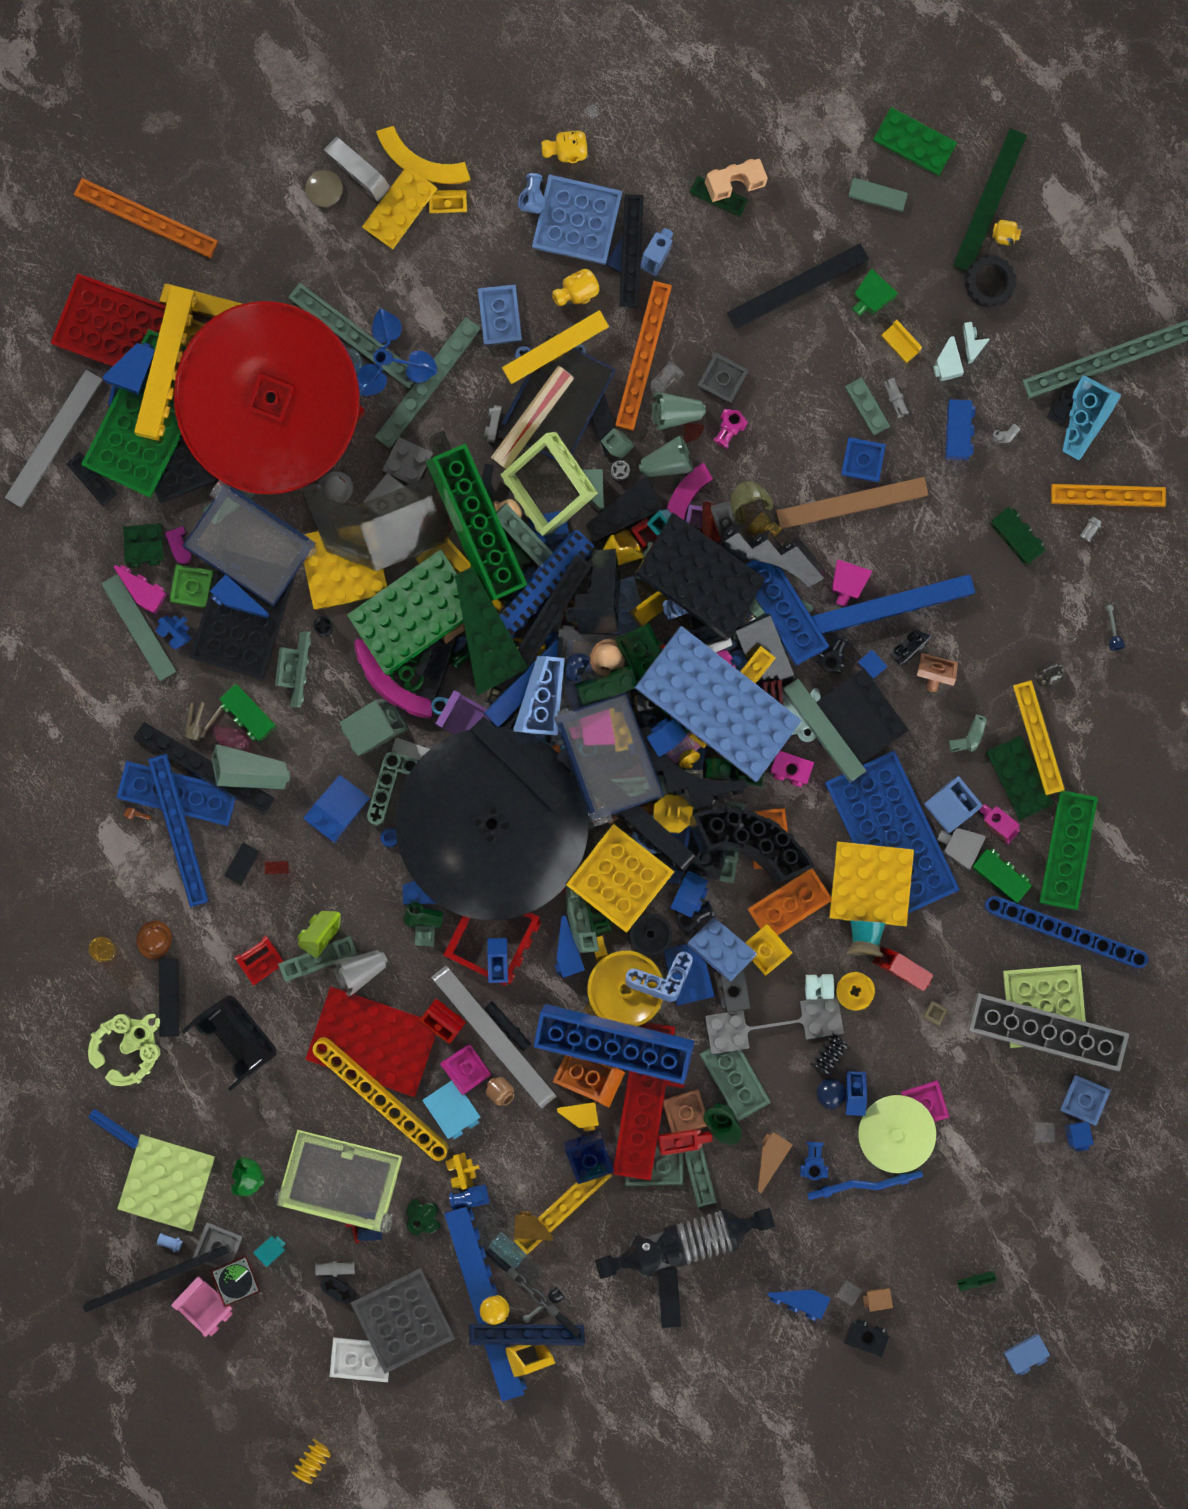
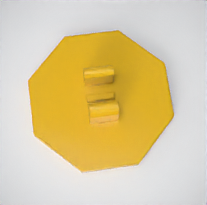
(673, 813)

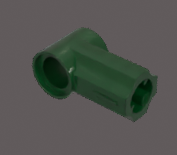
(416, 915)

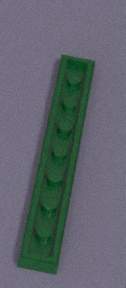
(990, 199)

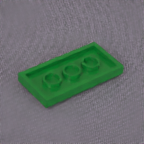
(914, 141)

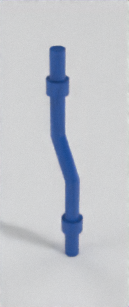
(902, 1179)

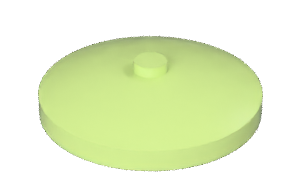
(897, 1134)

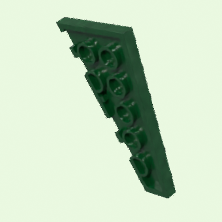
(489, 643)

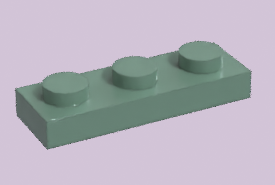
(867, 406)

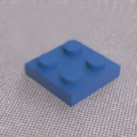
(863, 459)

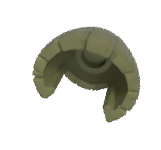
(747, 493)

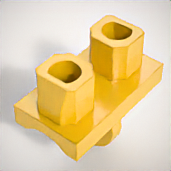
(464, 1169)

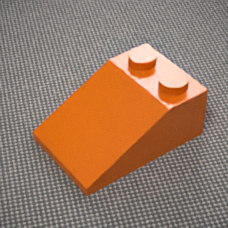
(589, 1079)

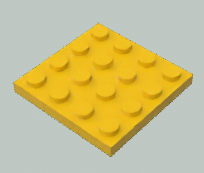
(337, 580)
(620, 878)
(871, 883)

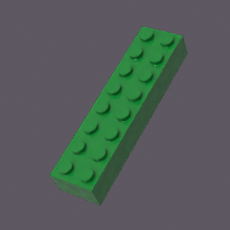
(476, 521)

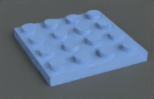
(577, 219)

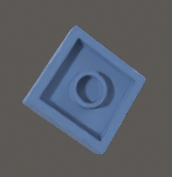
(1085, 1100)

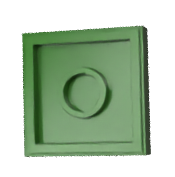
(191, 586)

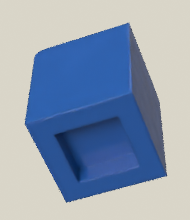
(872, 664)

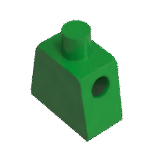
(873, 294)

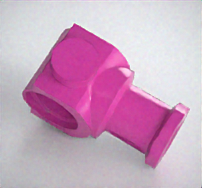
(729, 428)

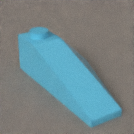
(1089, 412)

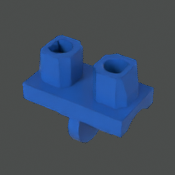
(176, 628)

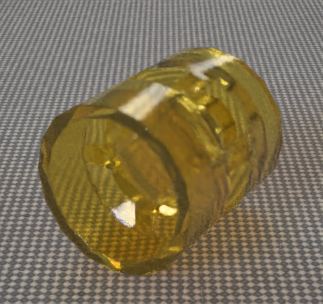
(762, 524)
(102, 949)

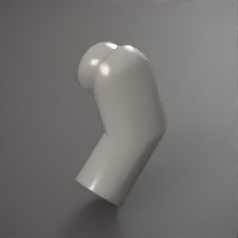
(1006, 436)

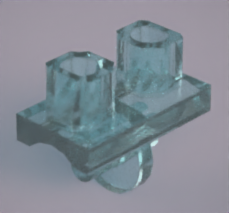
(507, 1250)

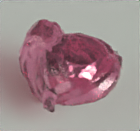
(232, 738)

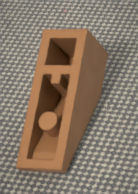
(772, 1154)

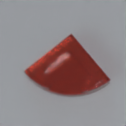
(692, 432)

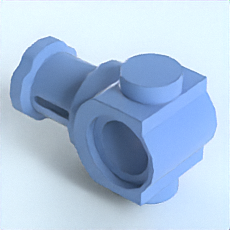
(532, 198)

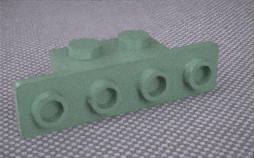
(292, 669)

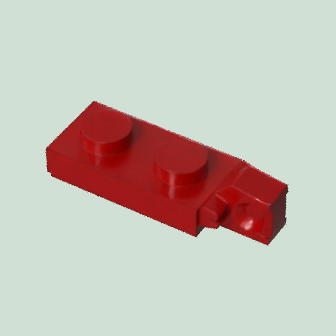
(682, 1141)

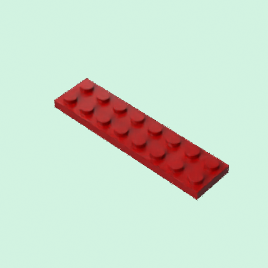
(640, 1120)

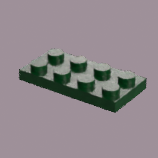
(1019, 777)

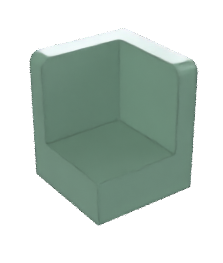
(617, 443)

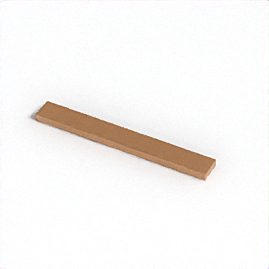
(852, 503)

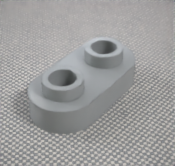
(494, 416)

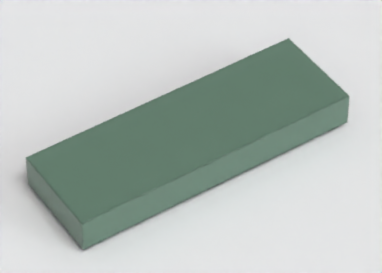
(878, 194)
(700, 1177)

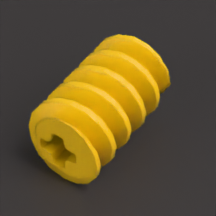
(312, 1462)

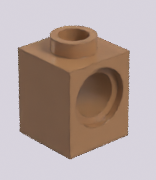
(878, 1299)

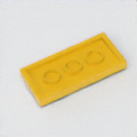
(399, 207)

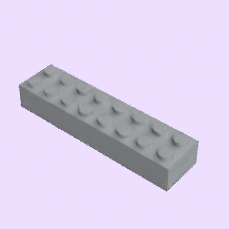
(1048, 1032)

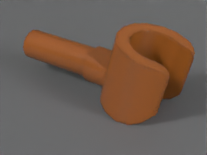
(130, 813)

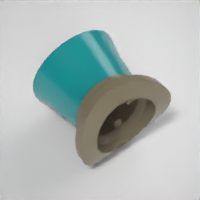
(866, 938)

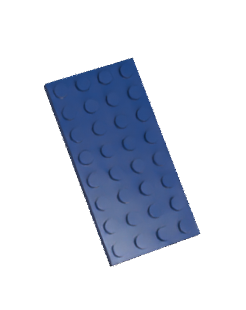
(885, 812)

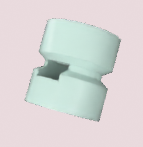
(819, 986)

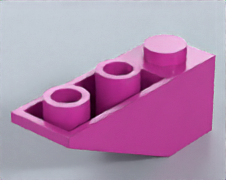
(144, 594)

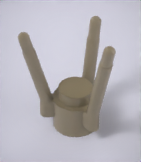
(194, 730)

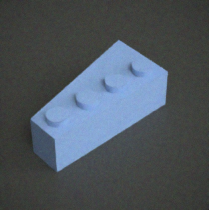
(542, 697)

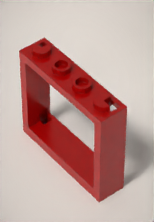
(517, 959)

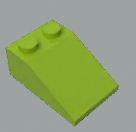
(320, 932)

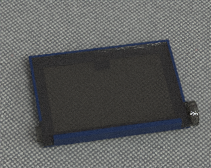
(574, 407)

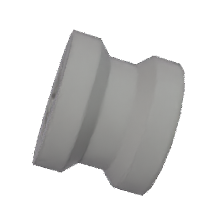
(622, 468)

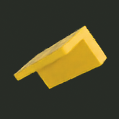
(901, 342)
(648, 609)

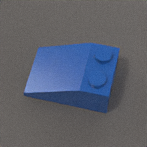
(336, 808)

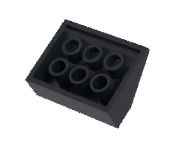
(862, 716)

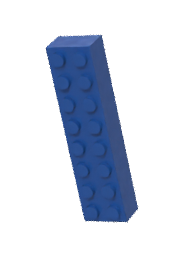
(614, 1043)

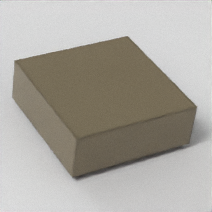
(935, 1013)

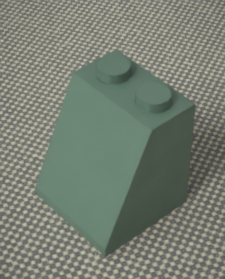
(373, 726)

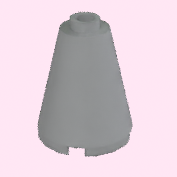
(359, 969)

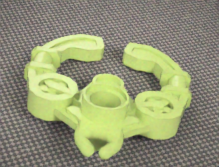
(131, 1042)

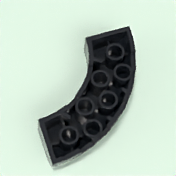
(753, 837)

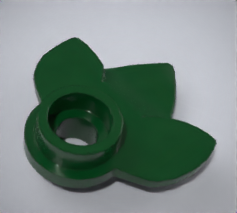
(424, 1215)

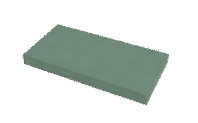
(736, 1082)

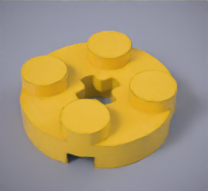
(860, 981)

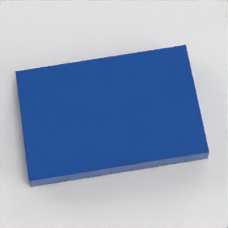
(698, 981)

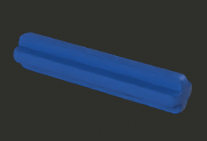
(113, 1128)

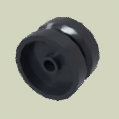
(653, 945)

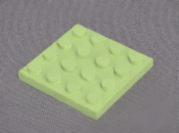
(1047, 989)
(166, 1182)

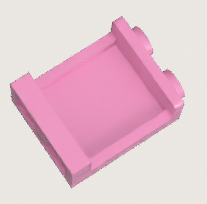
(202, 1307)

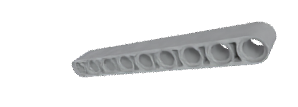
(493, 1036)

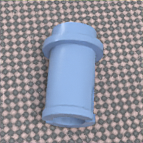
(170, 1242)

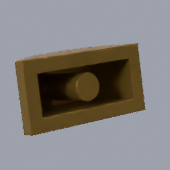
(530, 1227)

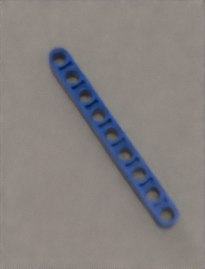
(894, 604)
(1073, 939)

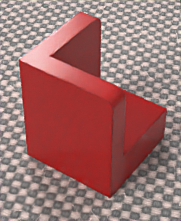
(643, 533)

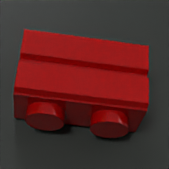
(442, 1021)

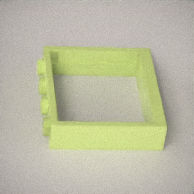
(571, 469)

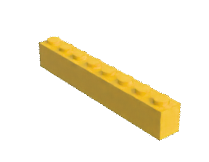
(165, 363)

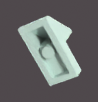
(973, 346)

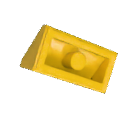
(448, 201)

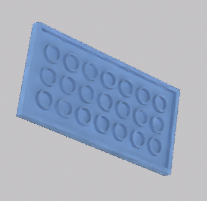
(718, 704)

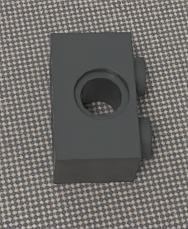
(737, 1003)

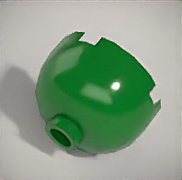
(247, 1177)

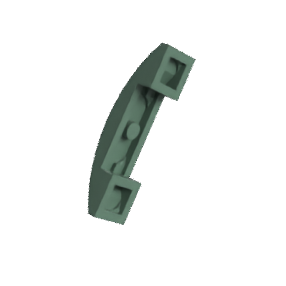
(579, 922)
(307, 963)

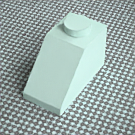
(948, 363)

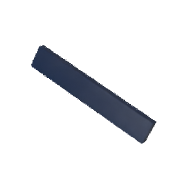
(524, 1335)

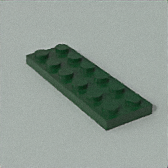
(640, 651)

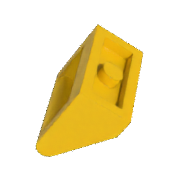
(518, 1367)

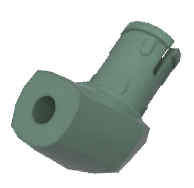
(973, 737)

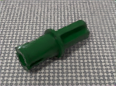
(976, 1281)

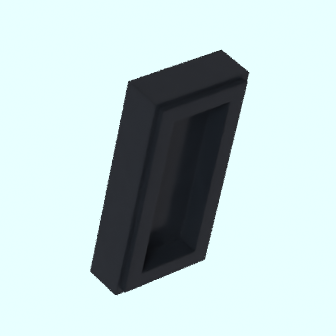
(242, 863)

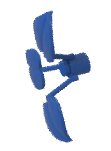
(384, 329)

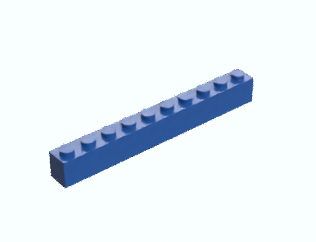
(479, 1287)

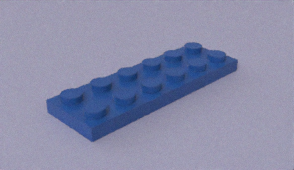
(791, 619)
(196, 796)

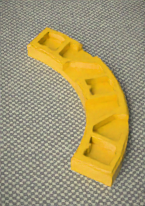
(429, 170)

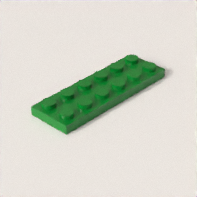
(1068, 850)

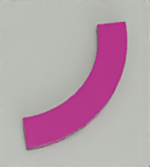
(688, 489)
(389, 688)

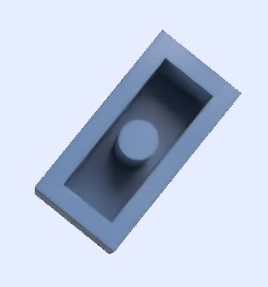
(1027, 1354)

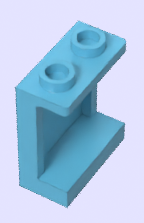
(451, 1110)

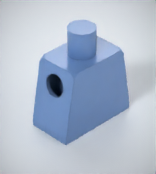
(657, 252)

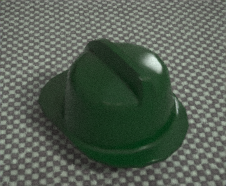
(723, 1124)

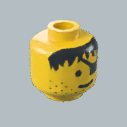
(1006, 232)

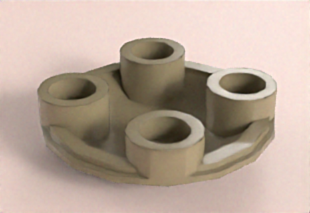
(324, 188)

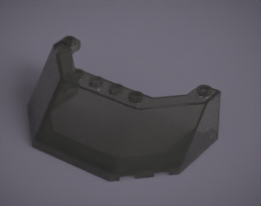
(385, 527)

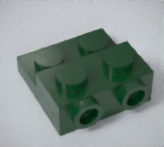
(143, 545)

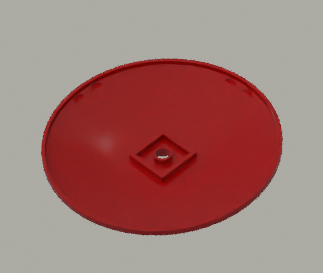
(225, 403)

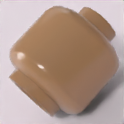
(500, 1091)

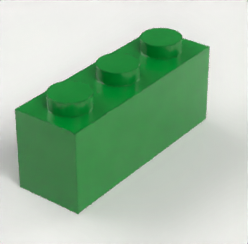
(247, 713)
(1001, 875)

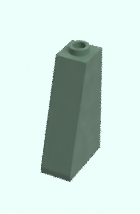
(247, 769)

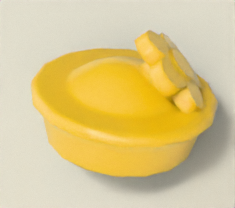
(688, 758)

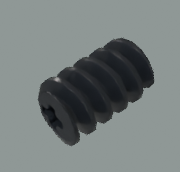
(830, 1055)

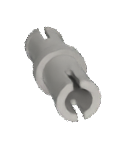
(896, 398)
(334, 1268)

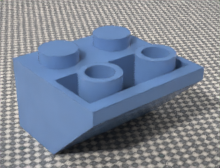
(953, 804)

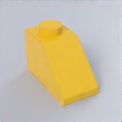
(581, 1115)

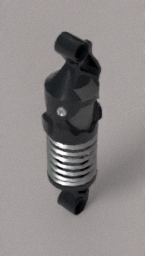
(683, 1243)

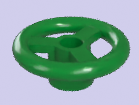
(400, 671)

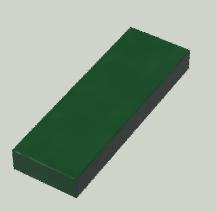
(734, 204)

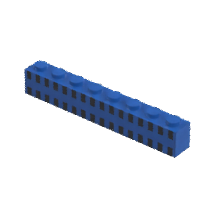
(543, 582)

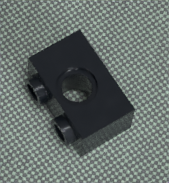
(875, 1346)

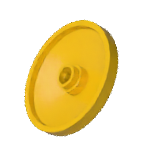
(611, 995)

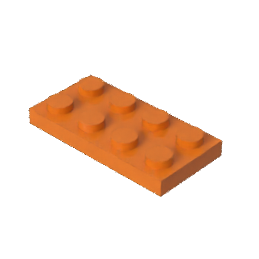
(791, 903)

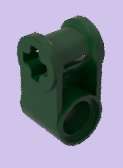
(598, 920)

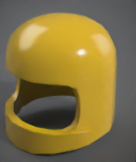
(494, 1310)

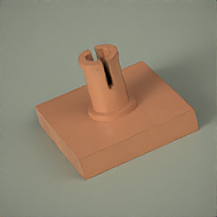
(936, 671)

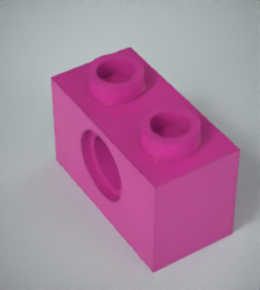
(802, 766)

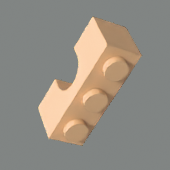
(750, 173)

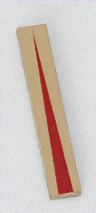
(532, 417)

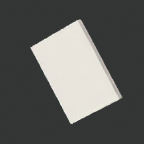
(355, 1361)

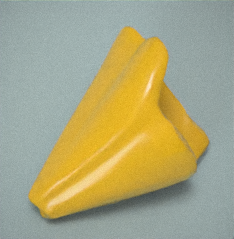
(626, 546)

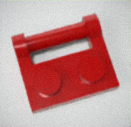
(262, 966)

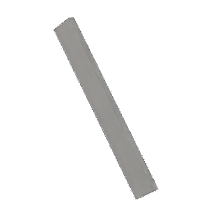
(53, 438)

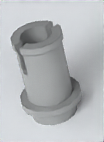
(1090, 529)

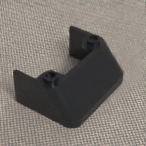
(238, 1035)

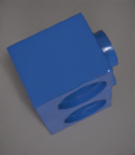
(1079, 1136)

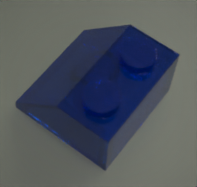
(589, 1157)

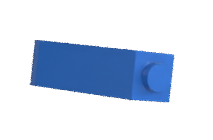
(132, 369)

